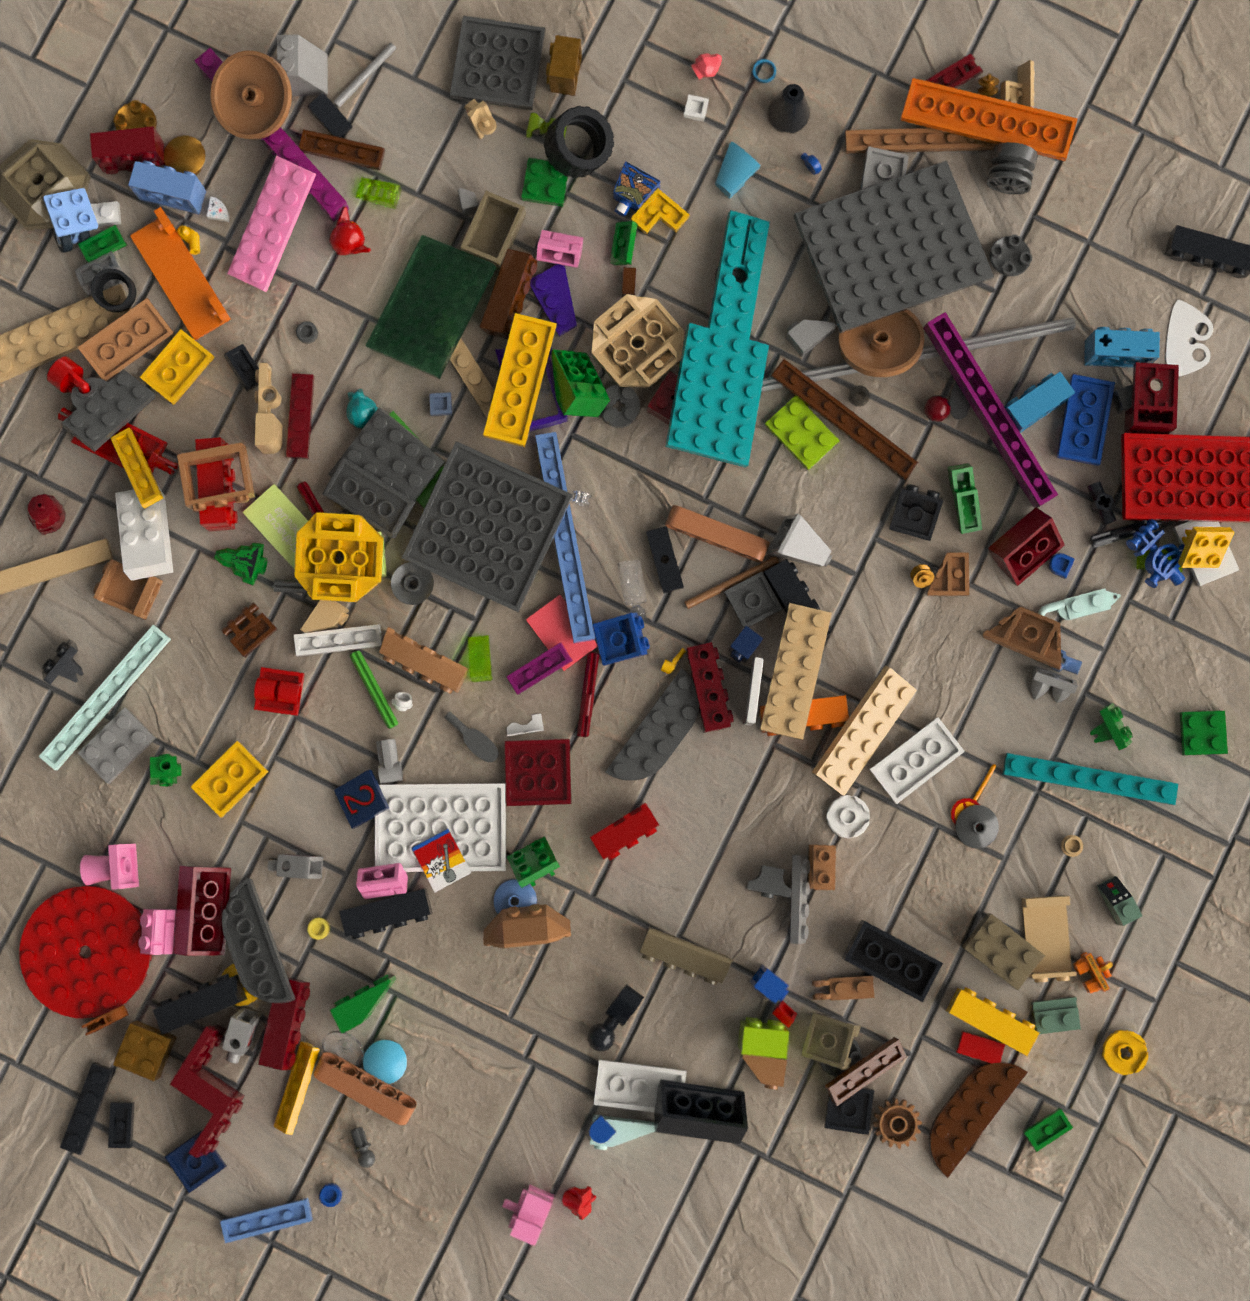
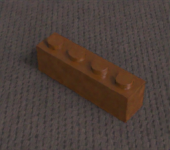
(508, 293)

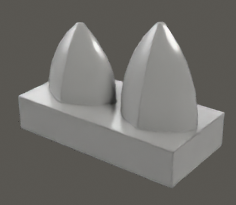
(1043, 679)

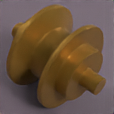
(988, 85)
(922, 575)

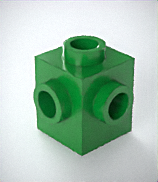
(164, 770)

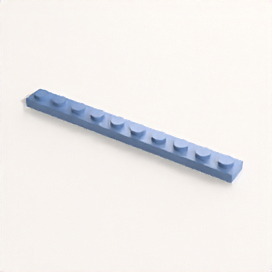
(566, 544)

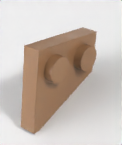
(952, 576)

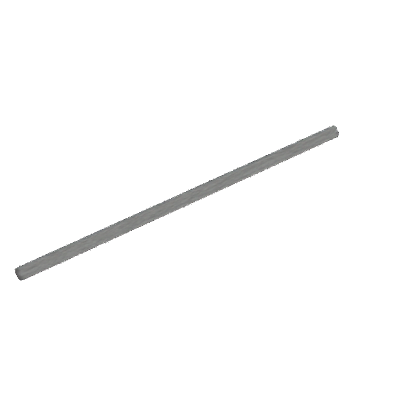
(930, 351)

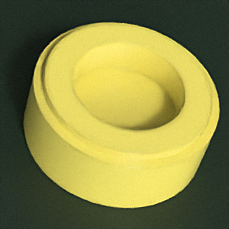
(318, 928)

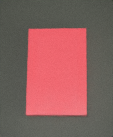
(553, 627)

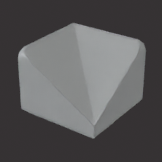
(468, 201)

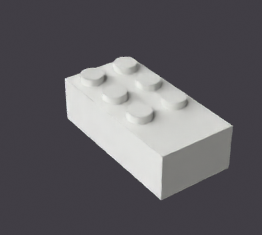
(143, 536)

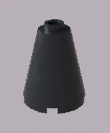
(789, 110)

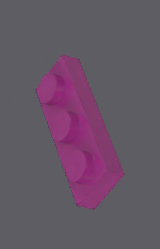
(539, 668)

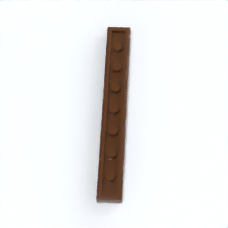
(844, 419)

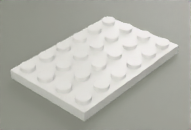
(420, 811)

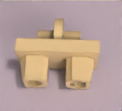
(480, 118)

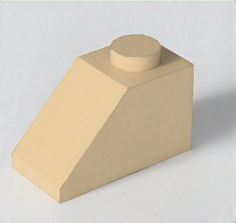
(325, 616)

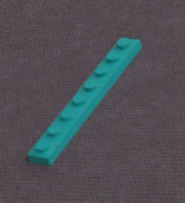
(1090, 779)

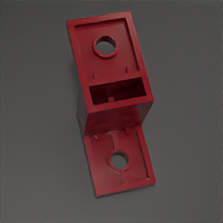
(208, 1090)

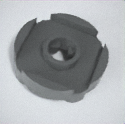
(629, 412)

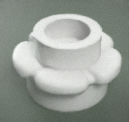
(402, 701)

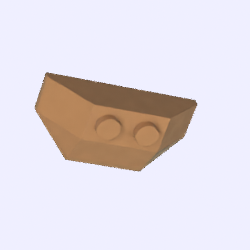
(526, 927)

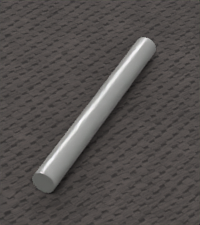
(364, 75)

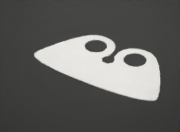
(1181, 328)

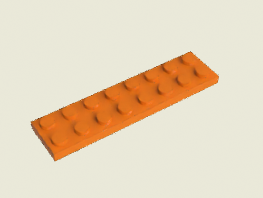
(988, 118)

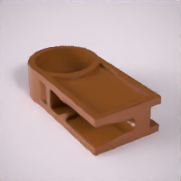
(105, 1020)

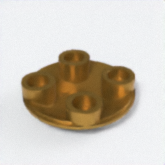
(134, 116)
(185, 154)

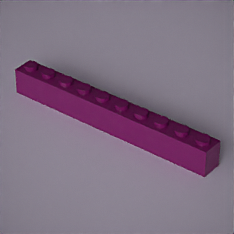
(282, 145)
(990, 410)

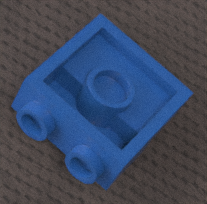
(621, 638)

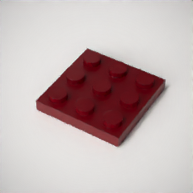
(538, 772)

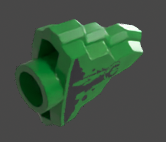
(244, 561)

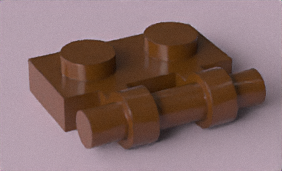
(253, 634)

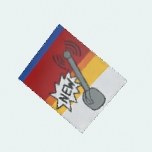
(441, 860)

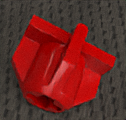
(578, 1201)

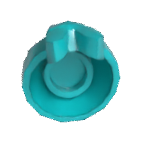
(360, 408)

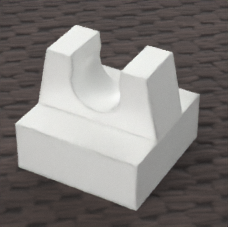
(696, 108)

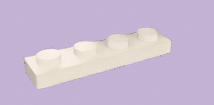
(338, 640)

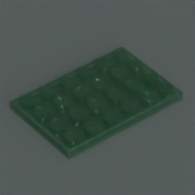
(431, 306)

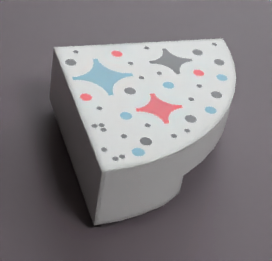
(217, 210)

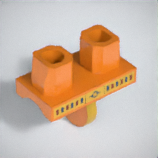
(1097, 982)

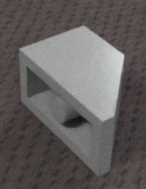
(808, 334)

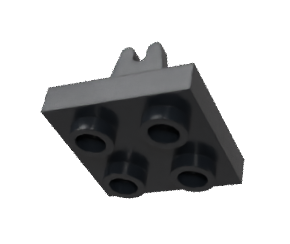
(62, 664)

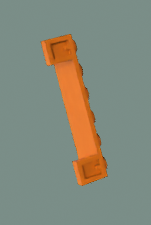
(180, 276)

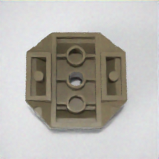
(31, 164)

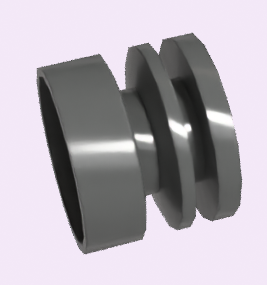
(1012, 168)

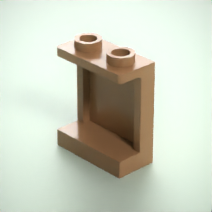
(120, 592)
(822, 867)

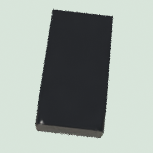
(329, 116)

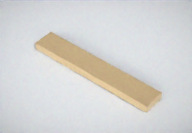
(55, 566)

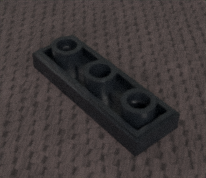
(662, 547)

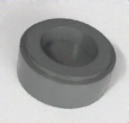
(307, 332)

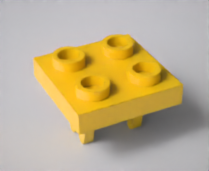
(1205, 547)

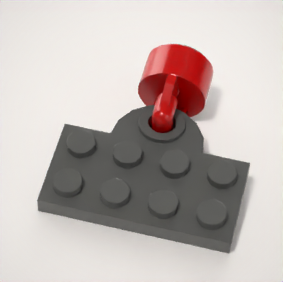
(98, 404)

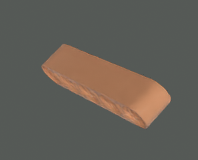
(717, 533)
(364, 1088)

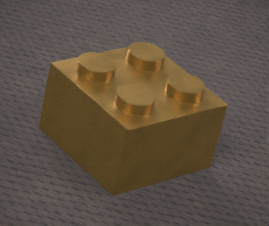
(564, 65)
(144, 1050)

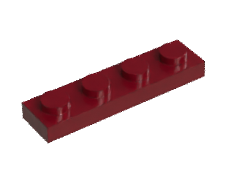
(300, 416)

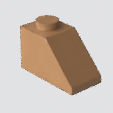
(767, 1070)

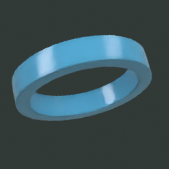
(764, 80)

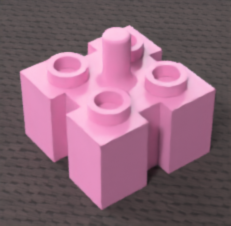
(529, 1213)

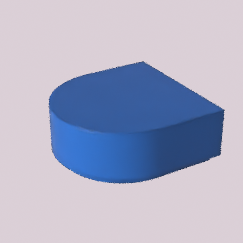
(1061, 564)
(601, 1130)

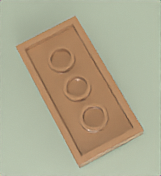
(125, 339)

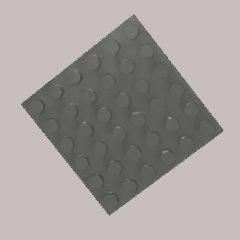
(487, 526)

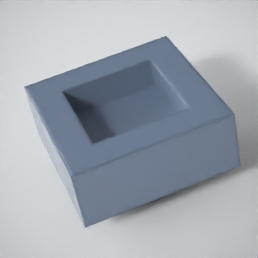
(440, 404)

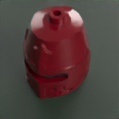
(46, 513)

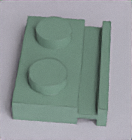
(1056, 1015)

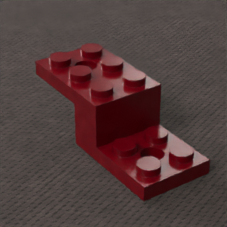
(1153, 410)

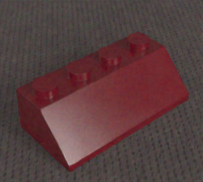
(199, 910)

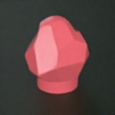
(706, 65)

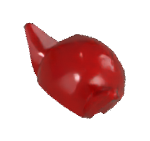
(347, 236)

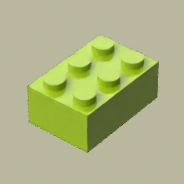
(762, 1038)

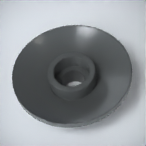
(401, 580)
(967, 822)

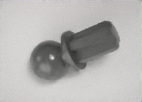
(366, 1157)

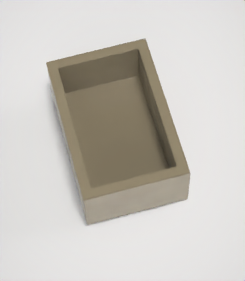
(493, 228)
(1003, 951)

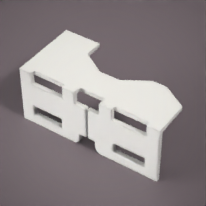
(535, 725)

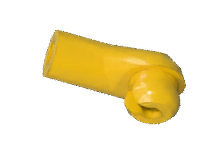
(190, 237)

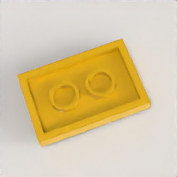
(177, 367)
(229, 779)

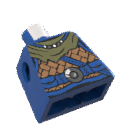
(633, 189)

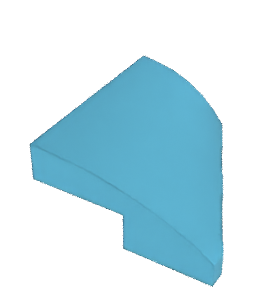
(735, 170)

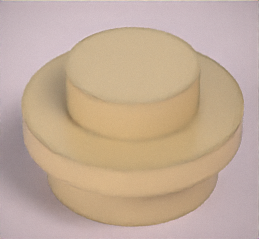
(1071, 845)

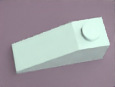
(625, 1129)

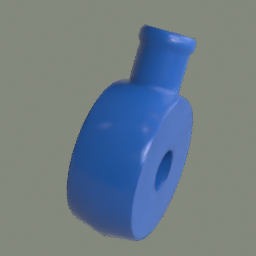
(811, 163)

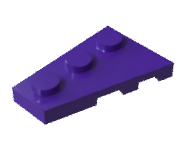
(554, 296)

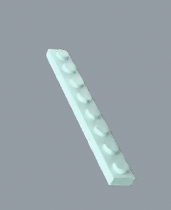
(104, 697)

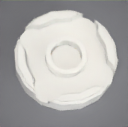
(848, 816)

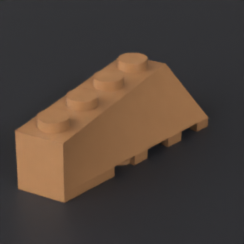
(423, 661)

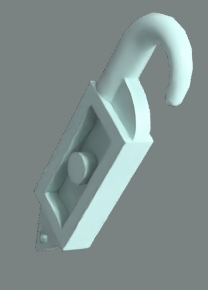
(1082, 604)

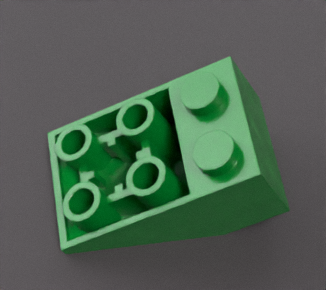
(577, 384)
(356, 1010)

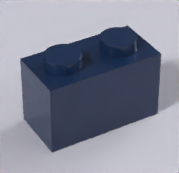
(744, 645)

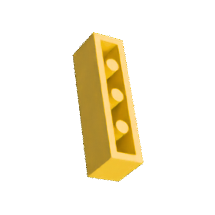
(992, 1021)

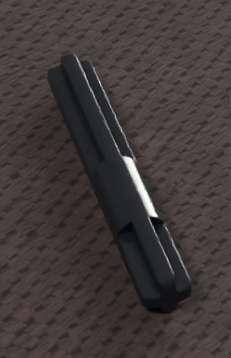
(1121, 533)

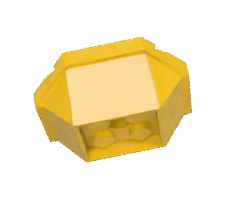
(317, 551)

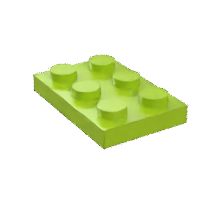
(802, 432)

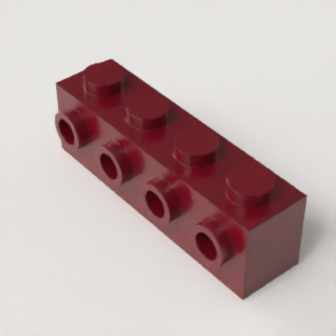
(708, 687)
(283, 1029)

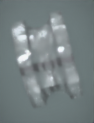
(581, 498)

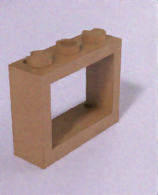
(211, 455)

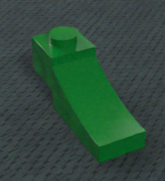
(965, 497)

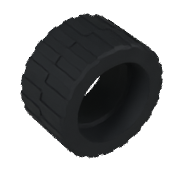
(597, 129)

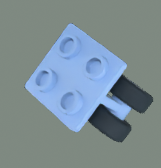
(70, 217)

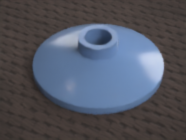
(511, 889)

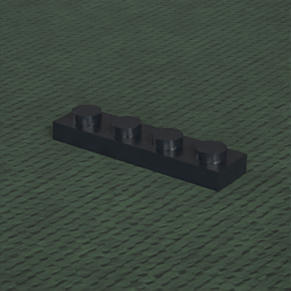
(87, 1108)

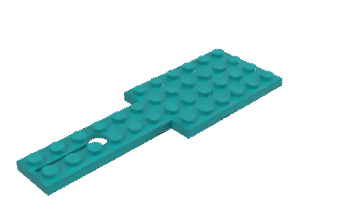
(719, 364)

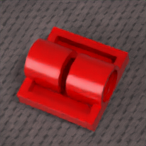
(278, 691)

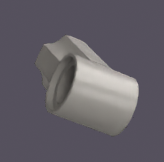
(389, 766)

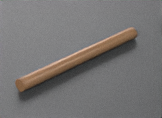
(731, 582)

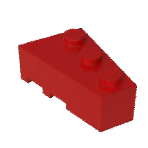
(625, 832)

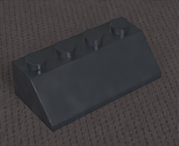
(700, 1112)

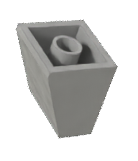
(304, 65)

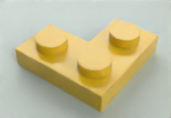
(661, 208)

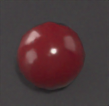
(937, 408)

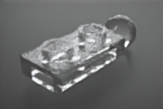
(633, 586)

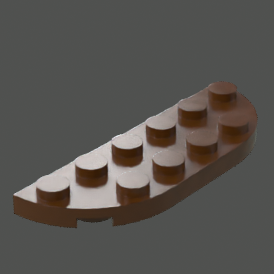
(971, 1111)

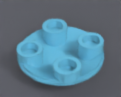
(385, 1061)

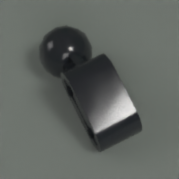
(602, 1035)

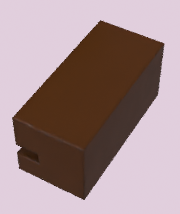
(629, 281)

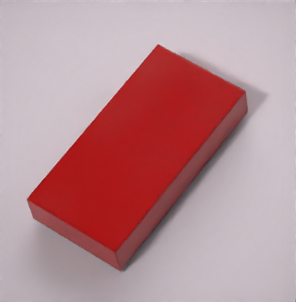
(980, 1048)

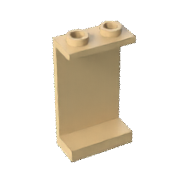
(1048, 932)

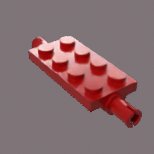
(151, 447)

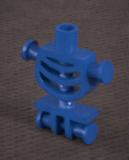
(1156, 561)

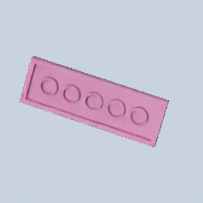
(271, 223)

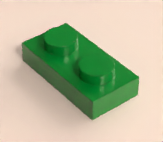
(102, 243)
(623, 243)
(1048, 1129)

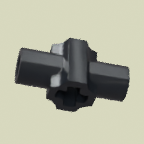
(1105, 512)

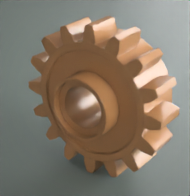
(909, 1123)

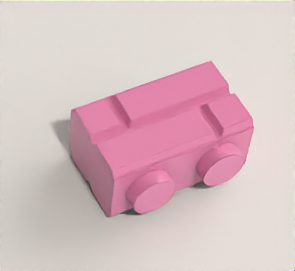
(559, 248)
(382, 881)
(157, 931)

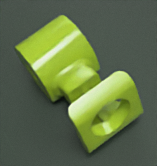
(537, 123)

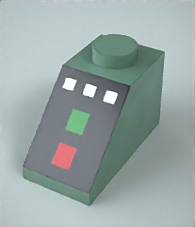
(1119, 901)

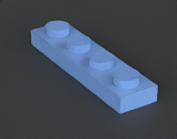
(266, 1220)

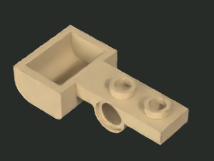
(267, 427)

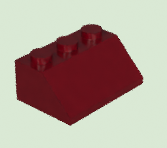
(1027, 546)

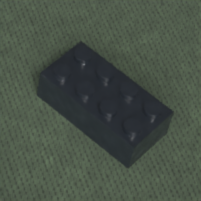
(892, 960)

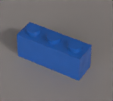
(769, 984)

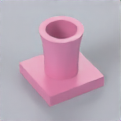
(118, 867)

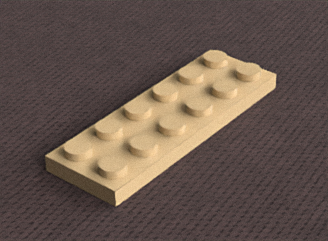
(795, 671)
(864, 730)

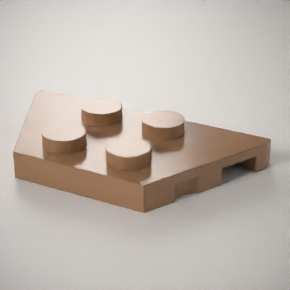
(1029, 635)

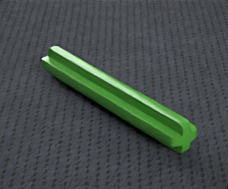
(374, 689)

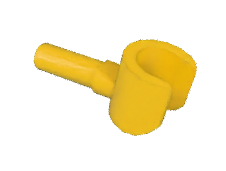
(668, 666)

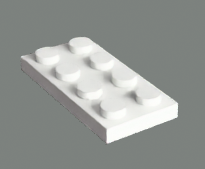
(916, 760)
(631, 1084)

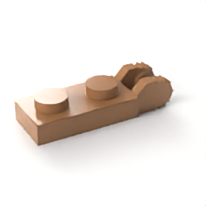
(846, 988)

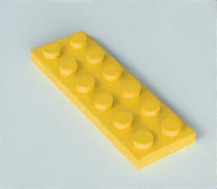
(519, 380)

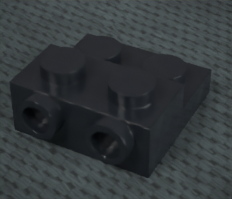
(916, 512)

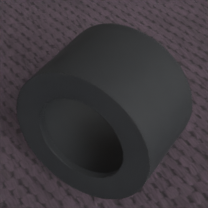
(99, 282)

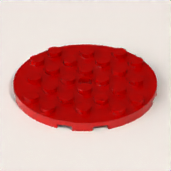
(53, 946)

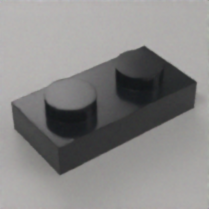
(243, 366)
(121, 1125)

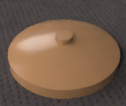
(251, 95)
(884, 346)

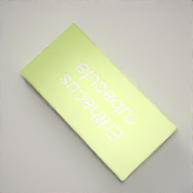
(277, 521)

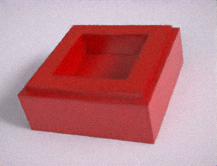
(784, 1013)

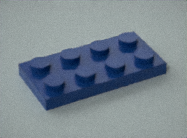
(1086, 420)

